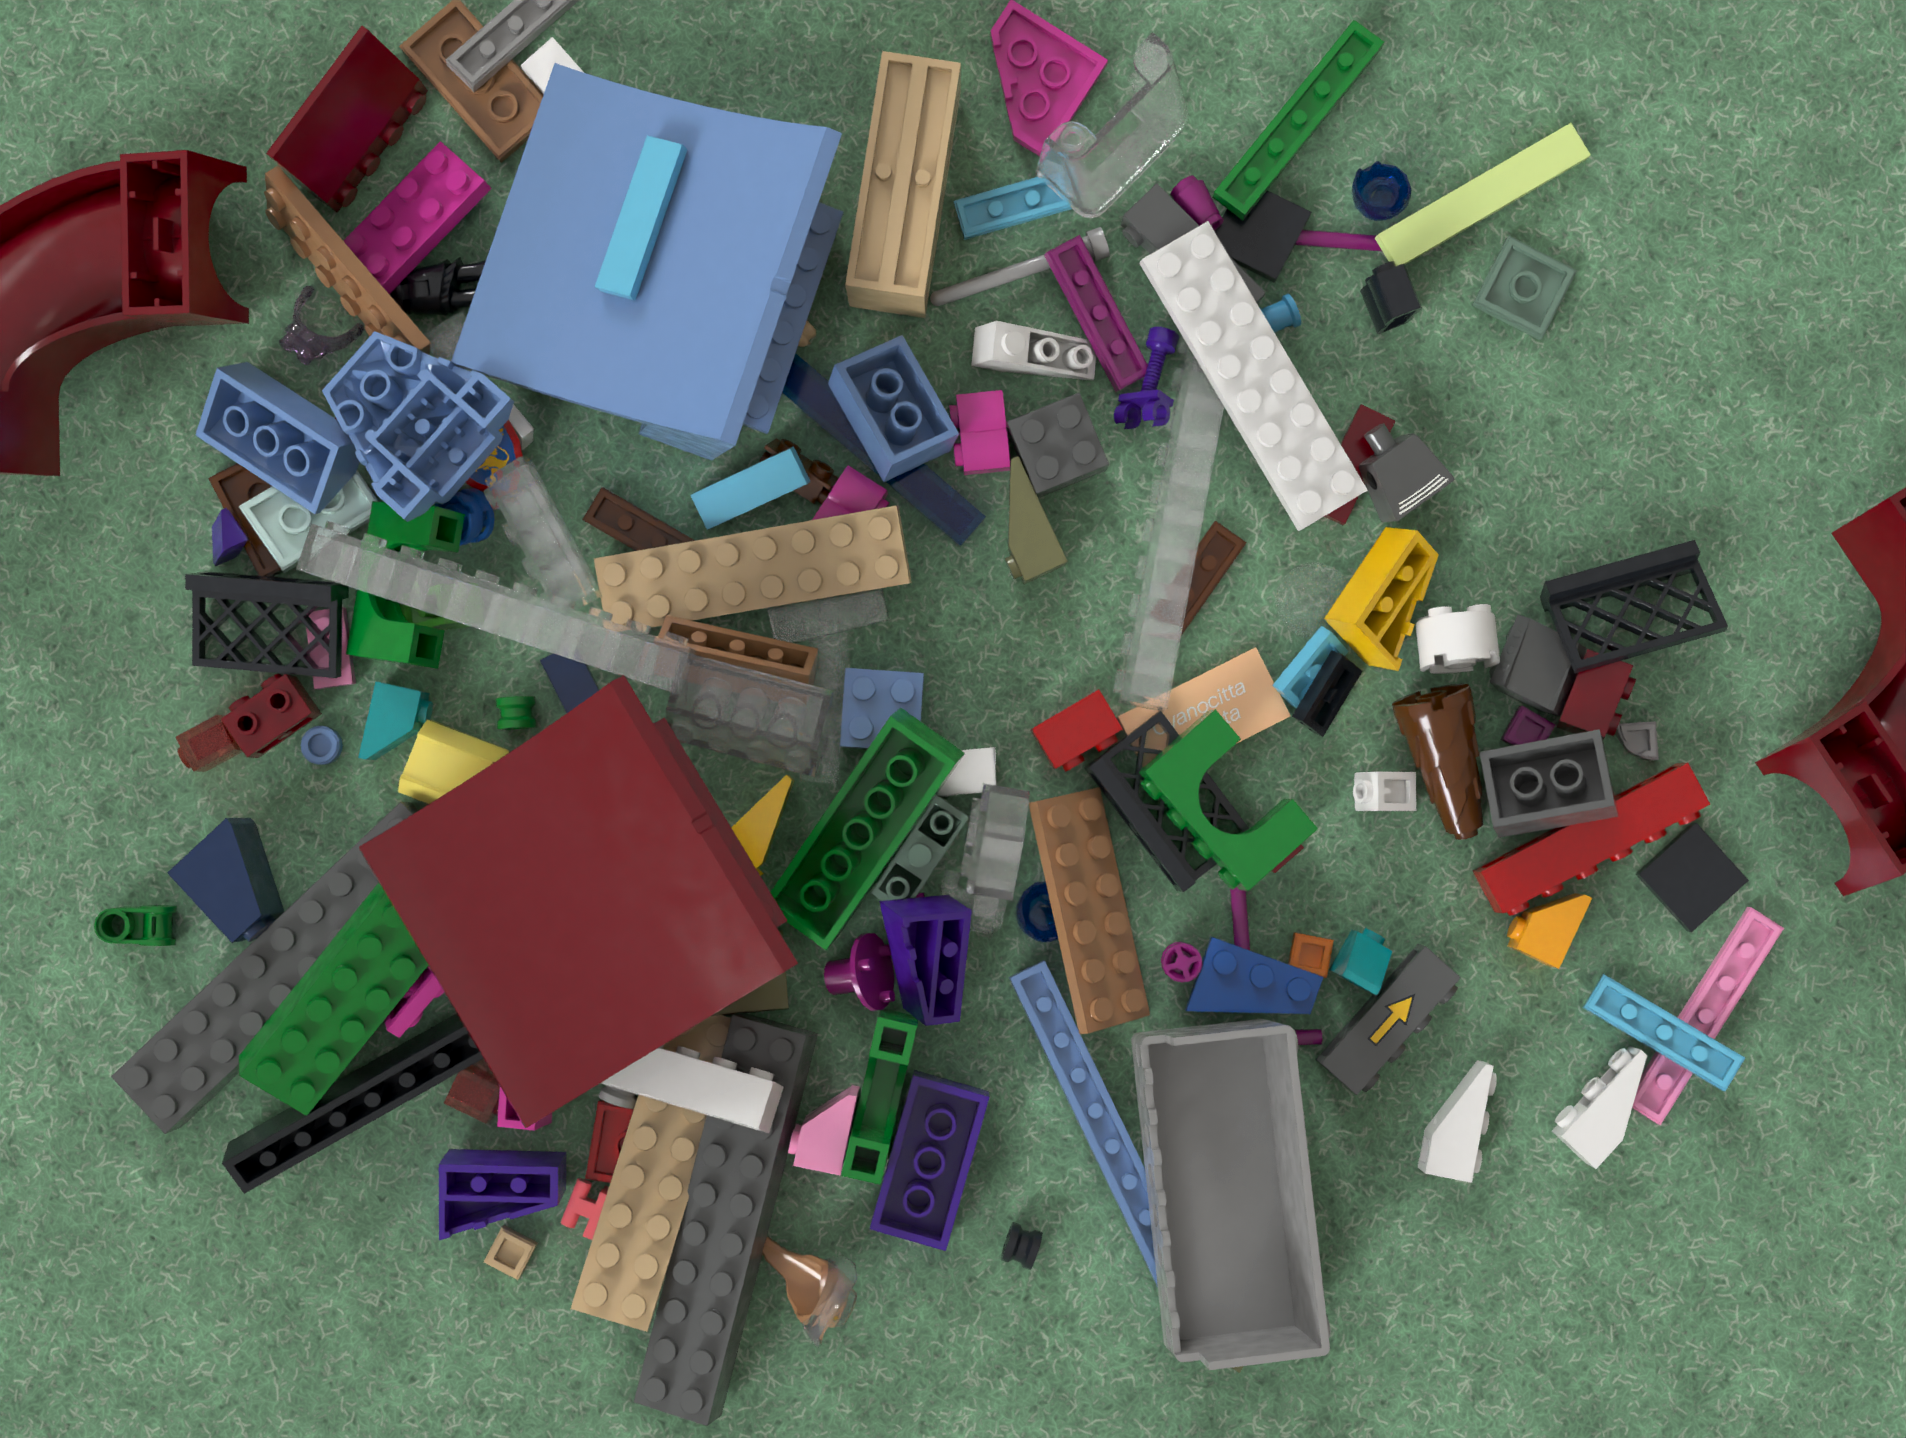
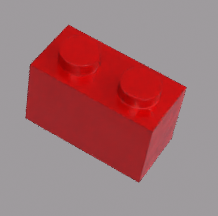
(1077, 730)

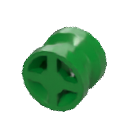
(516, 712)

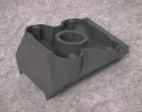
(1535, 667)

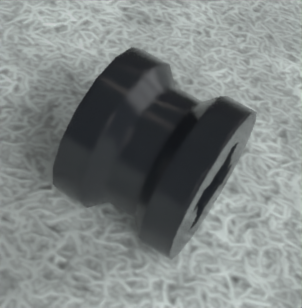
(1021, 1246)

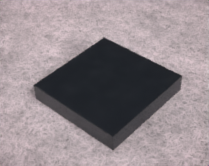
(1265, 235)
(1692, 877)

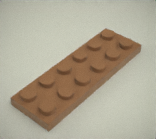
(336, 262)
(1089, 910)

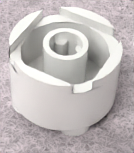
(1457, 639)

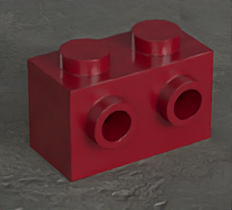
(1596, 697)
(270, 715)

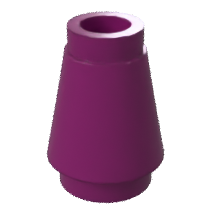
(1196, 201)

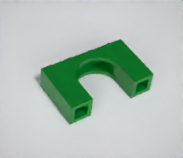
(378, 623)
(1176, 780)
(880, 1096)

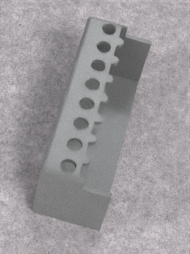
(1230, 1193)

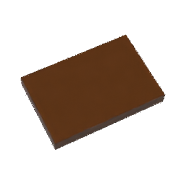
(233, 489)

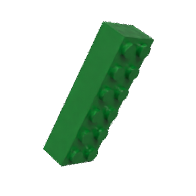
(864, 827)
(334, 1006)

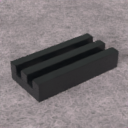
(1327, 693)

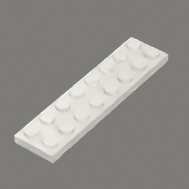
(1253, 376)

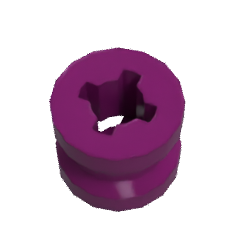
(1184, 967)

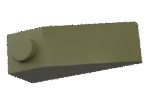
(1031, 539)

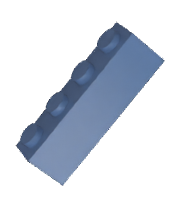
(277, 435)

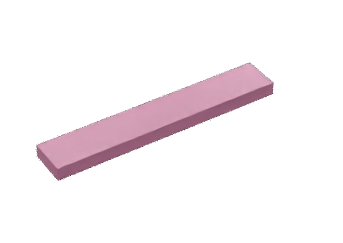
(1709, 1007)

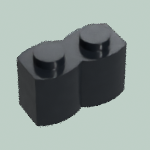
(1390, 297)

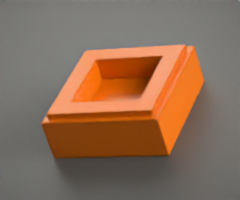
(1311, 953)

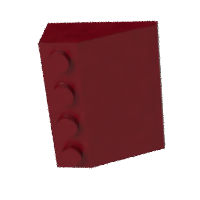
(349, 121)

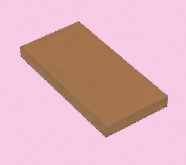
(497, 111)

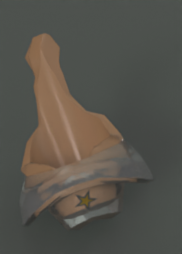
(816, 1287)

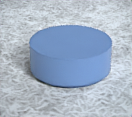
(321, 745)

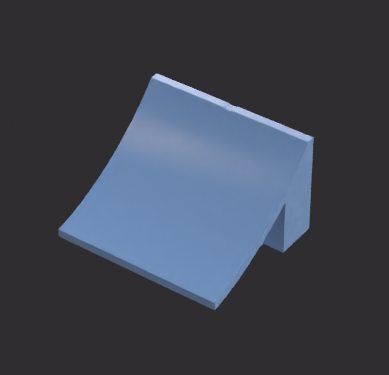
(721, 287)

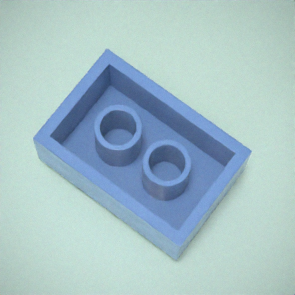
(892, 408)

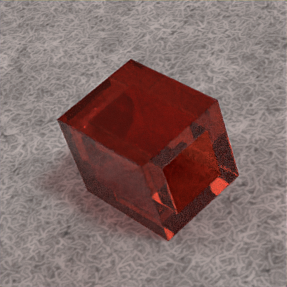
(207, 745)
(475, 1094)

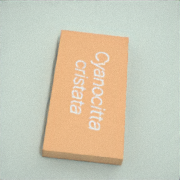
(1236, 689)

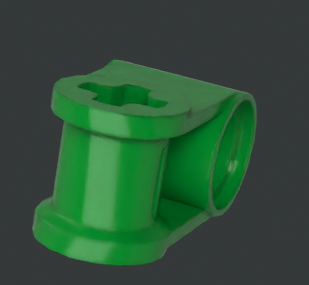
(143, 925)

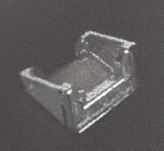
(1099, 168)

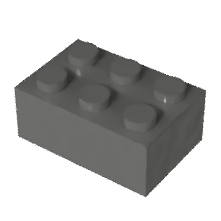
(1548, 784)

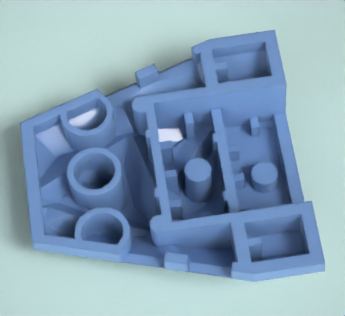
(416, 421)

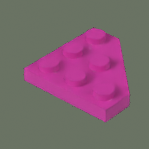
(1040, 74)

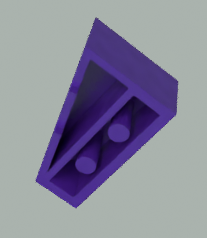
(929, 954)
(496, 1185)

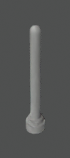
(1094, 241)

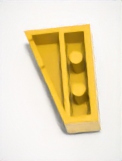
(1382, 595)

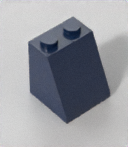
(231, 880)

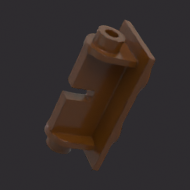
(818, 472)

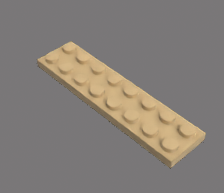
(756, 568)
(646, 1199)

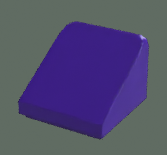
(227, 538)

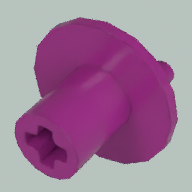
(866, 973)

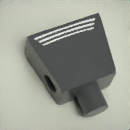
(1401, 473)

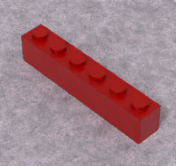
(1576, 849)

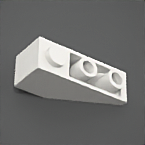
(1032, 351)
(1602, 1115)
(1455, 1131)

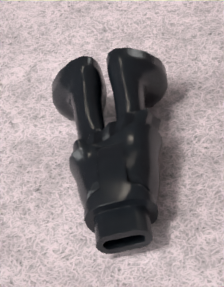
(437, 288)

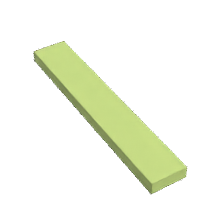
(1483, 196)

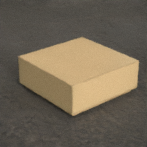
(510, 1252)

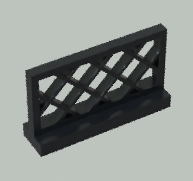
(1628, 575)
(270, 590)
(1139, 818)

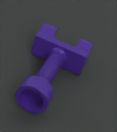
(1149, 400)

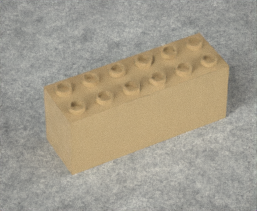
(903, 184)

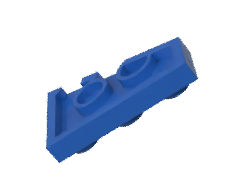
(1250, 983)

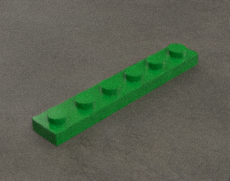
(1298, 119)

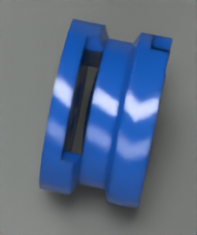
(476, 508)

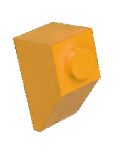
(1548, 929)

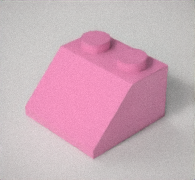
(825, 1134)

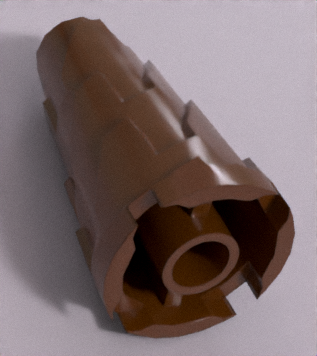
(1445, 750)

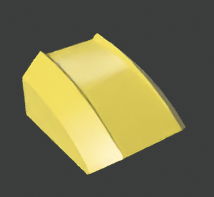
(444, 760)

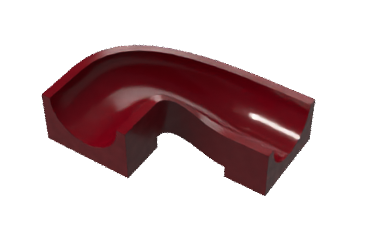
(94, 265)
(1860, 746)

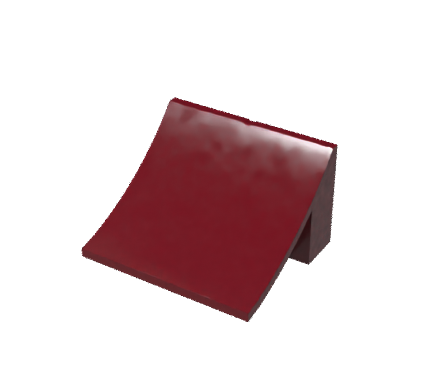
(581, 901)

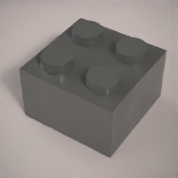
(1057, 445)

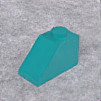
(393, 718)
(1363, 960)

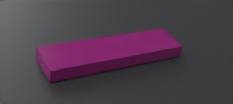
(1097, 312)

